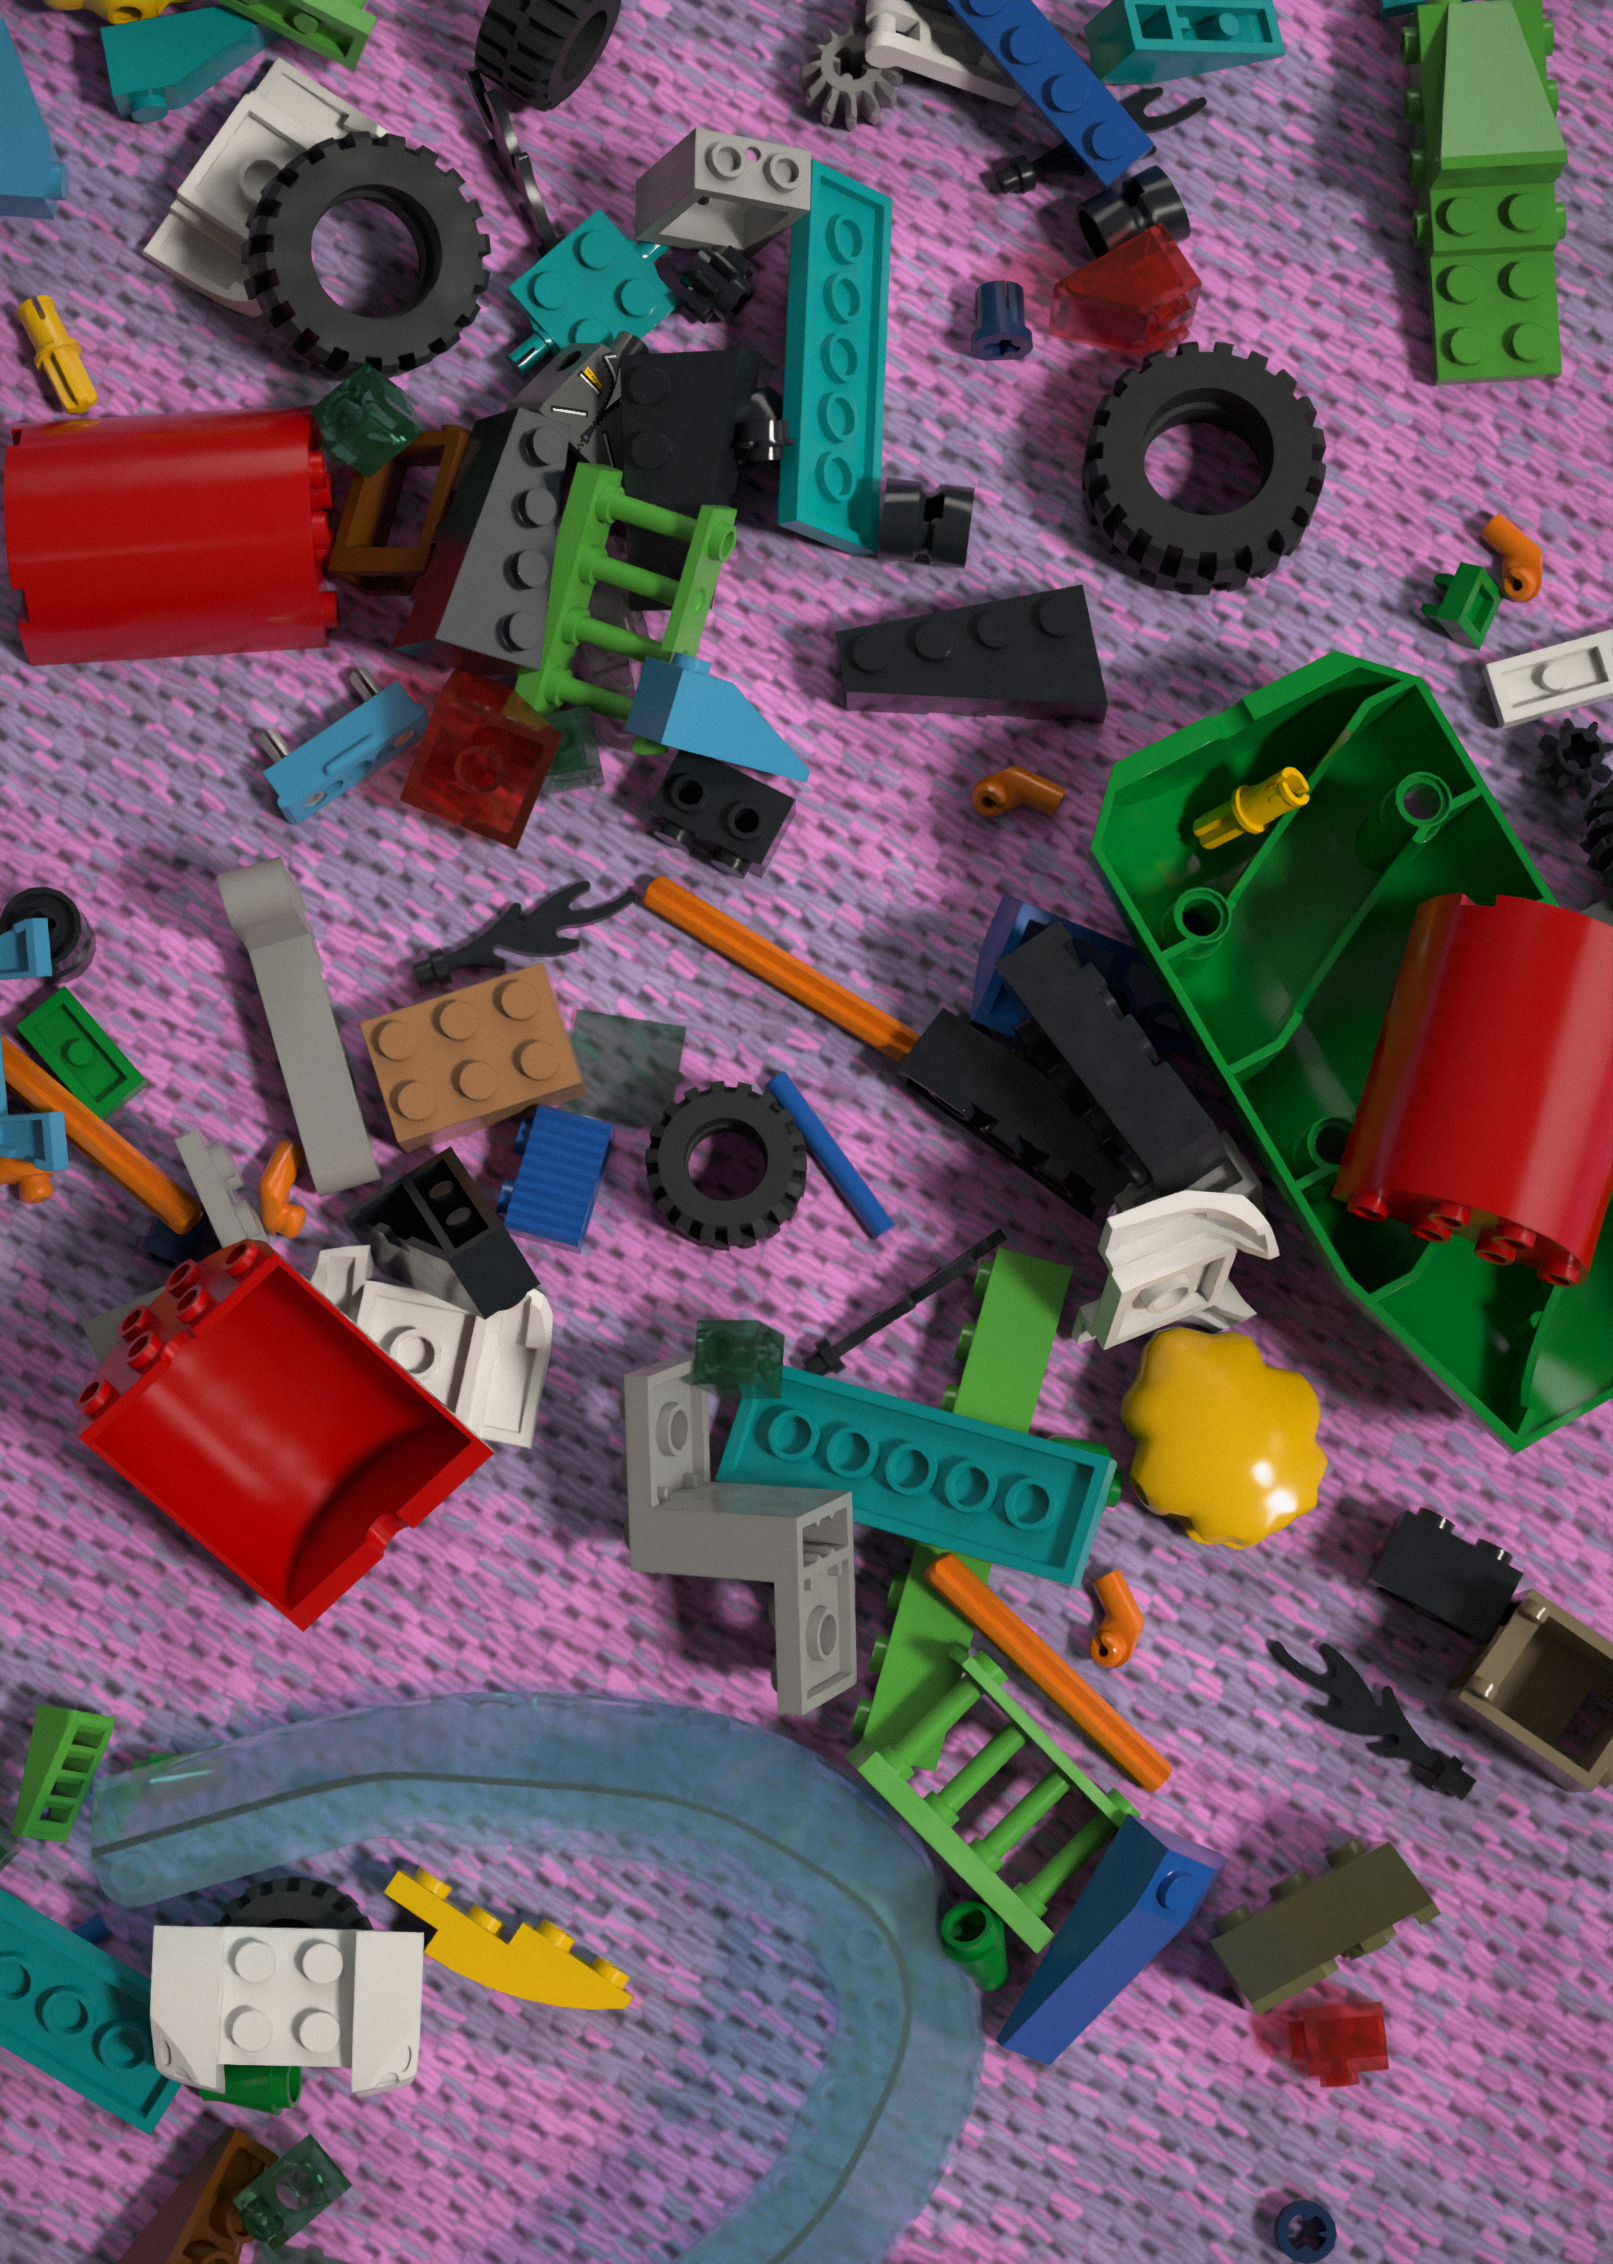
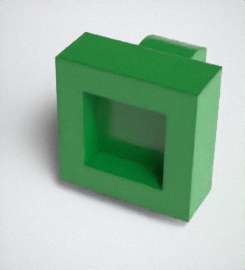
(1468, 604)

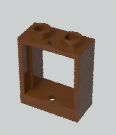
(363, 533)

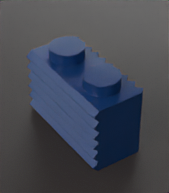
(556, 1178)

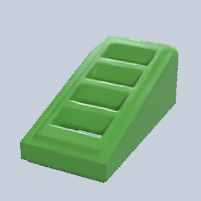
(64, 1750)

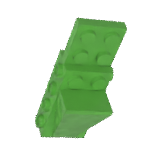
(1486, 186)

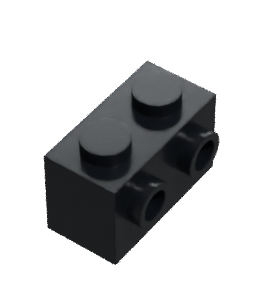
(721, 813)
(1444, 1575)

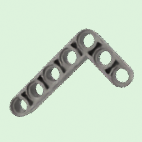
(271, 923)

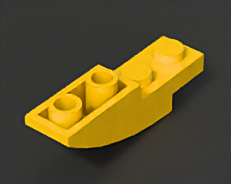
(530, 1966)

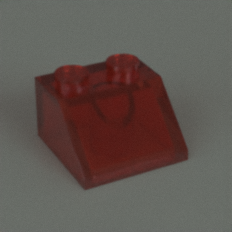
(1129, 297)
(482, 759)

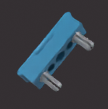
(345, 750)

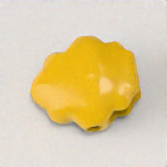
(1222, 1437)

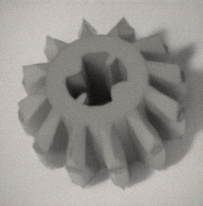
(843, 93)

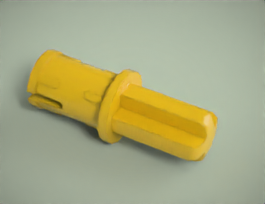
(57, 355)
(1252, 808)

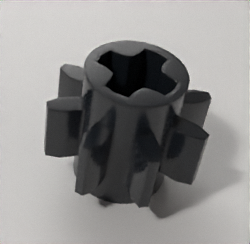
(717, 284)
(1567, 773)

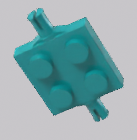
(590, 291)

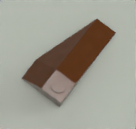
(200, 2218)

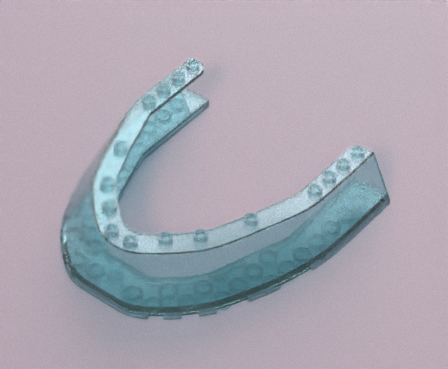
(656, 1788)

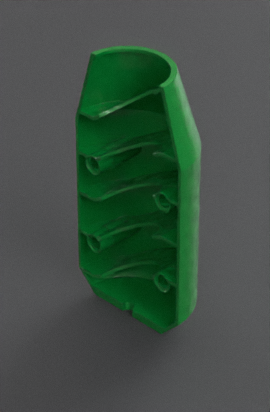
(1283, 980)

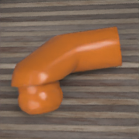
(1520, 559)
(32, 1182)
(1120, 1625)

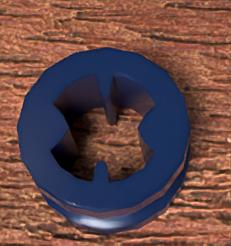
(1302, 2252)

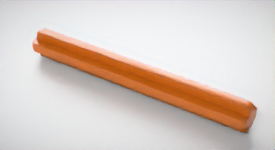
(779, 968)
(101, 1142)
(1047, 1671)

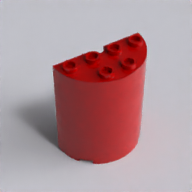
(170, 535)
(1493, 1087)
(272, 1427)

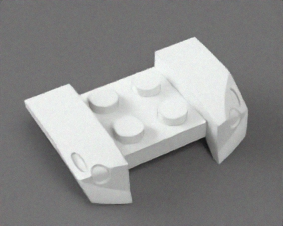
(263, 134)
(1174, 1265)
(477, 1367)
(286, 2002)

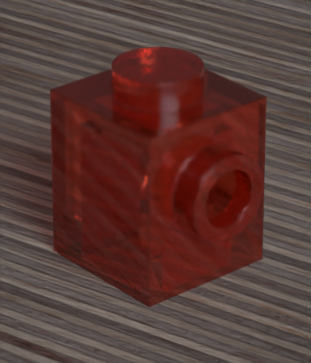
(1338, 2040)

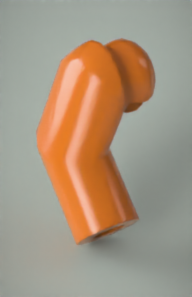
(1014, 788)
(274, 1191)

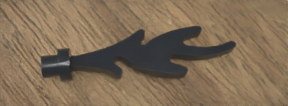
(510, 160)
(1022, 174)
(532, 938)
(828, 1356)
(1362, 1717)

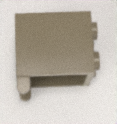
(1532, 1684)

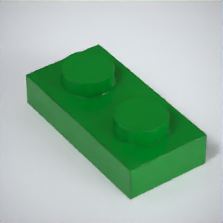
(82, 1054)

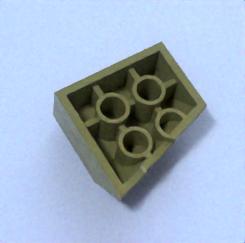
(1314, 1920)

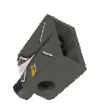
(585, 392)

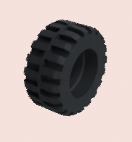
(425, 203)
(1219, 392)

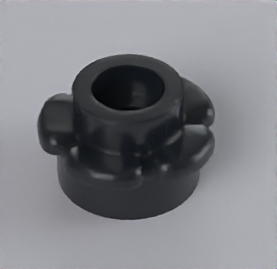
(764, 439)

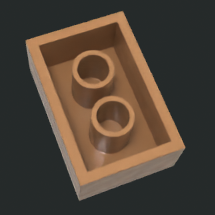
(473, 1058)

